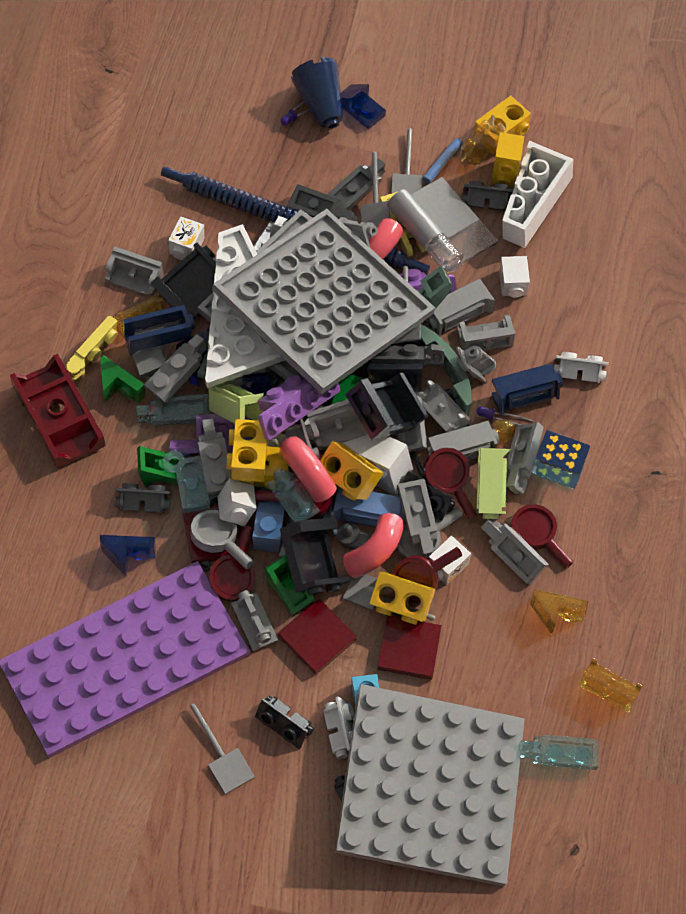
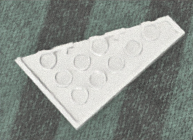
(232, 343)

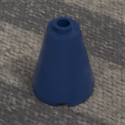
(320, 90)

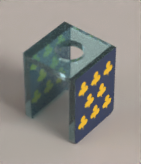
(560, 459)

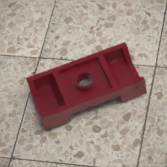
(66, 433)

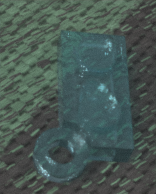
(190, 481)

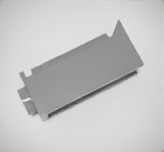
(461, 307)
(466, 440)

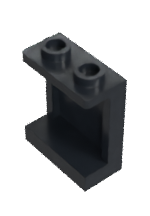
(189, 281)
(384, 372)
(386, 406)
(311, 556)

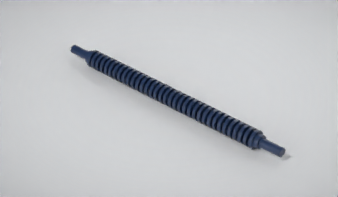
(263, 208)

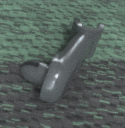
(351, 536)

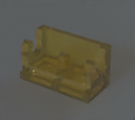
(610, 686)

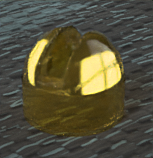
(505, 430)

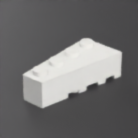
(536, 190)
(384, 453)

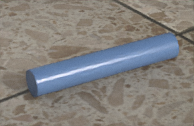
(442, 161)

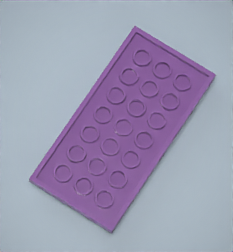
(123, 659)

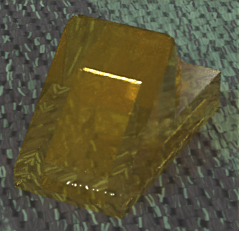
(551, 605)

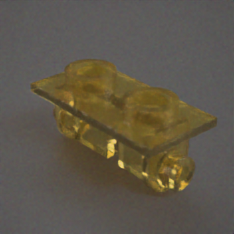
(486, 133)
(150, 305)

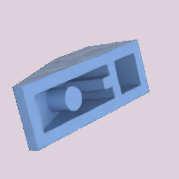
(268, 521)

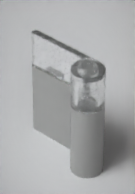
(442, 224)

